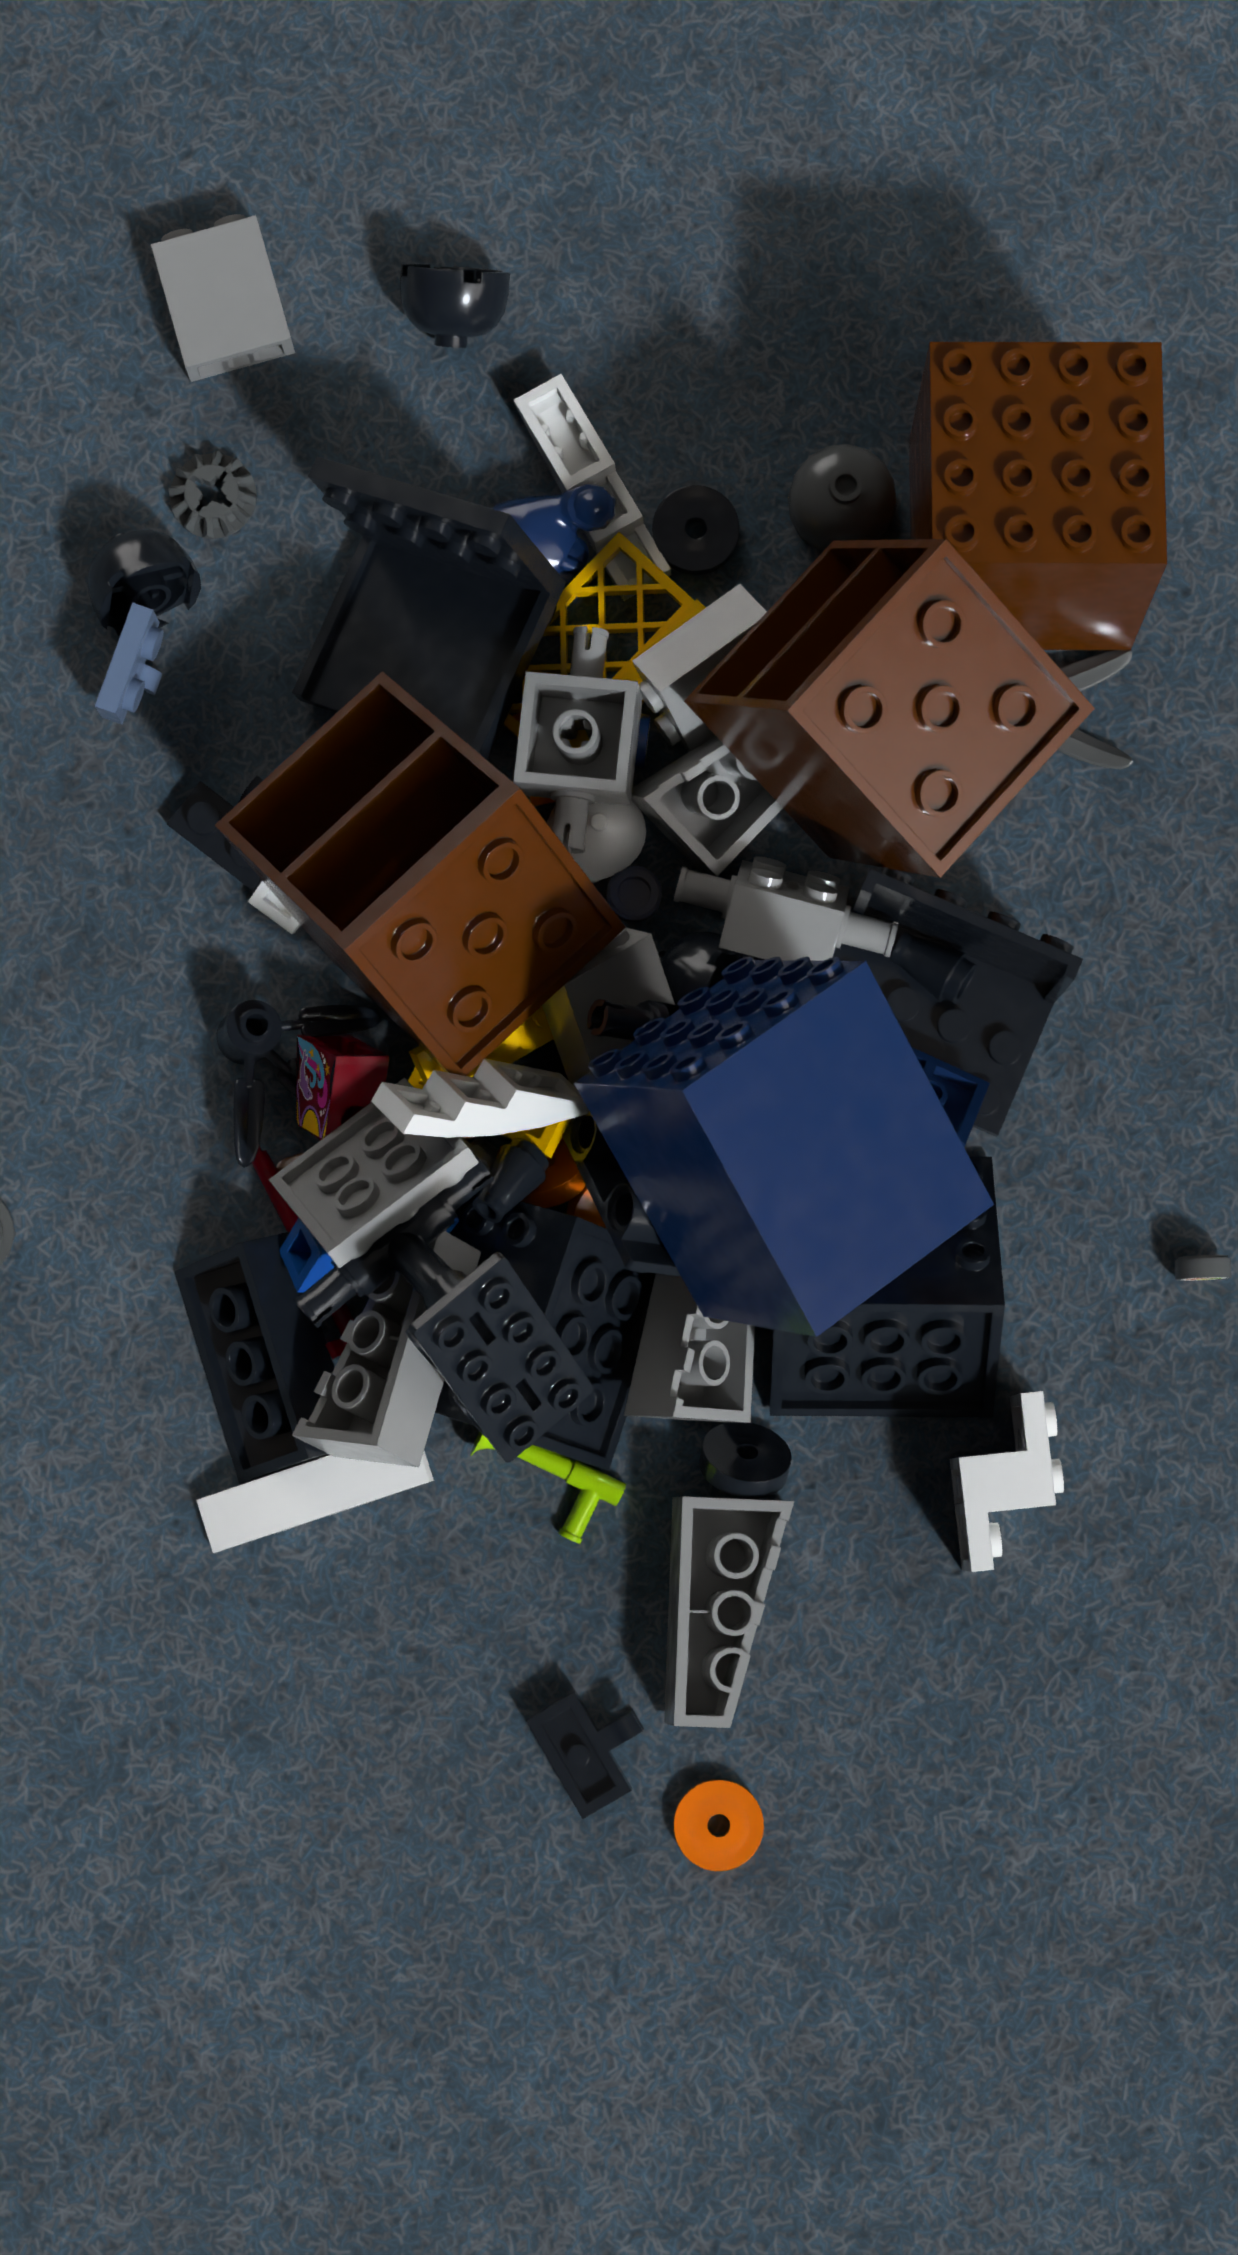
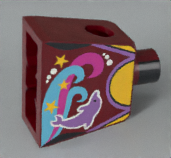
(335, 1080)

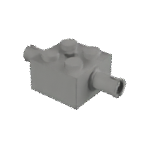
(555, 711)
(784, 912)

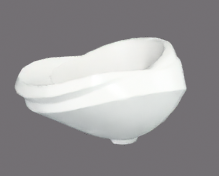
(611, 839)

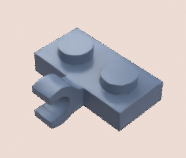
(127, 671)

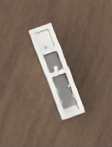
(580, 458)
(491, 1103)
(301, 1497)

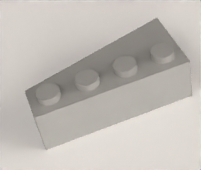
(706, 805)
(690, 1362)
(382, 1387)
(716, 1601)

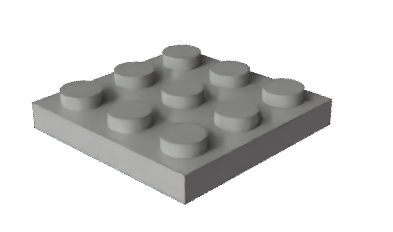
(368, 1180)

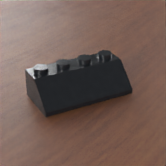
(256, 1353)

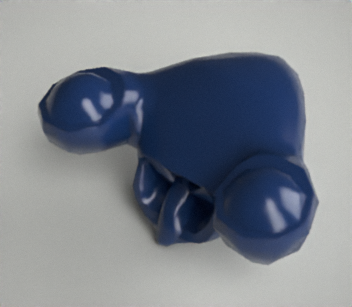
(554, 523)

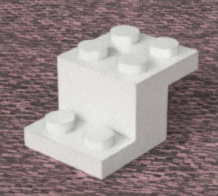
(1005, 1481)

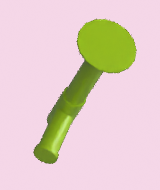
(591, 1482)

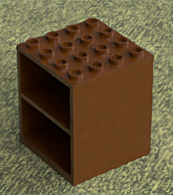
(1047, 480)
(890, 703)
(422, 874)

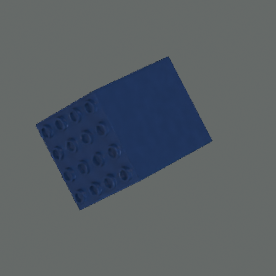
(784, 1142)

